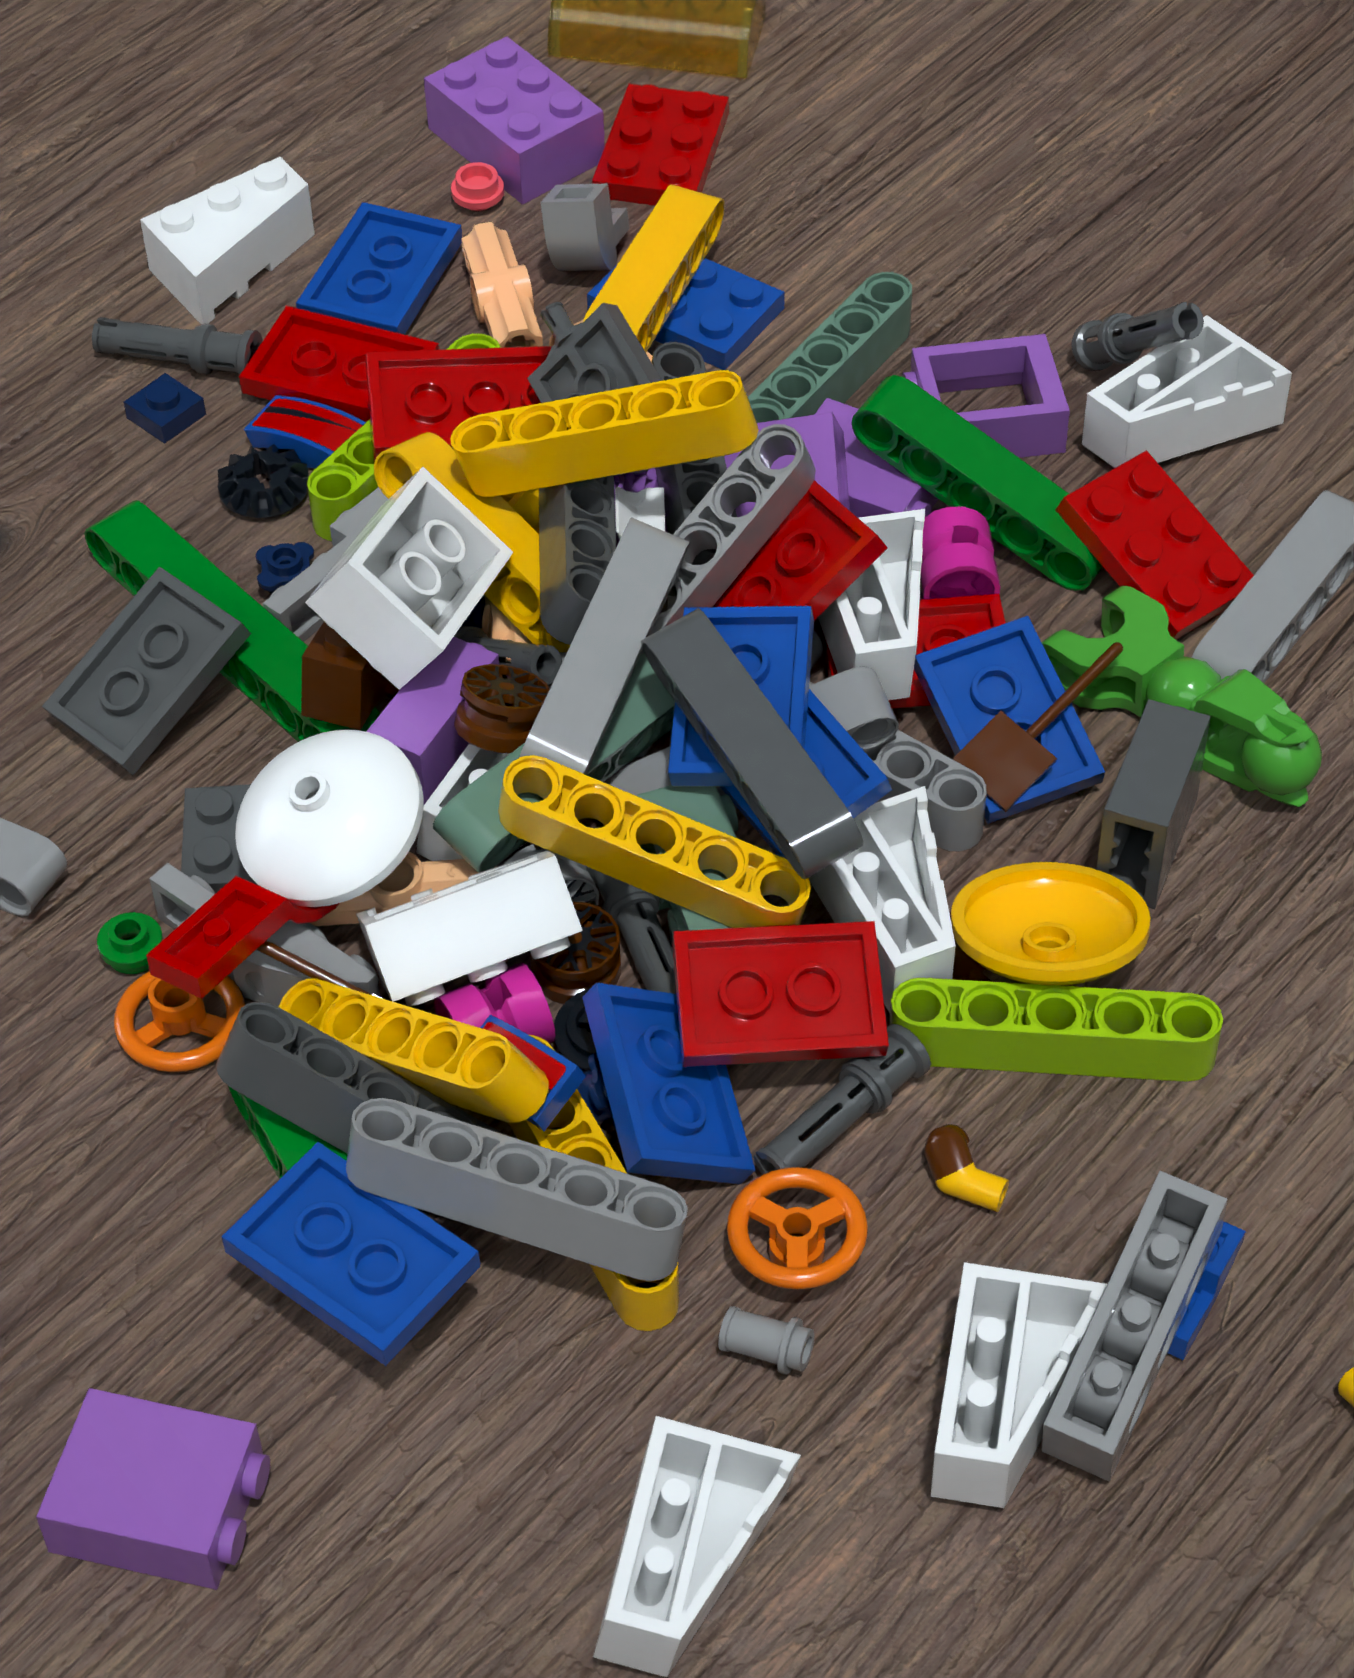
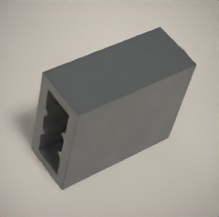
(1153, 798)

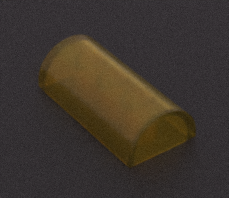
(662, 34)

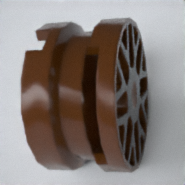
(498, 709)
(597, 961)

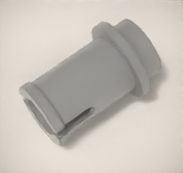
(767, 1339)

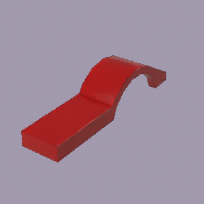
(224, 935)

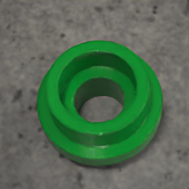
(124, 954)

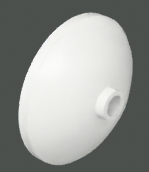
(344, 835)

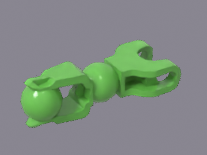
(1251, 730)

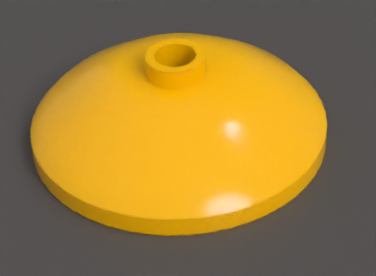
(1050, 923)

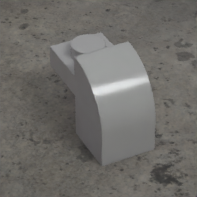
(582, 227)

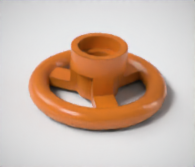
(174, 1014)
(797, 1260)

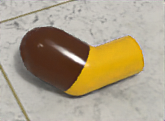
(956, 1172)

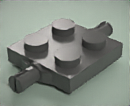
(591, 355)

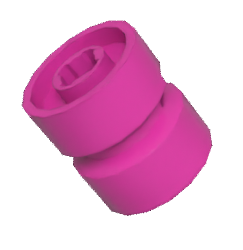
(957, 555)
(507, 996)

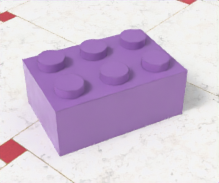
(516, 117)

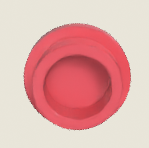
(477, 186)

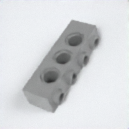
(1133, 1326)

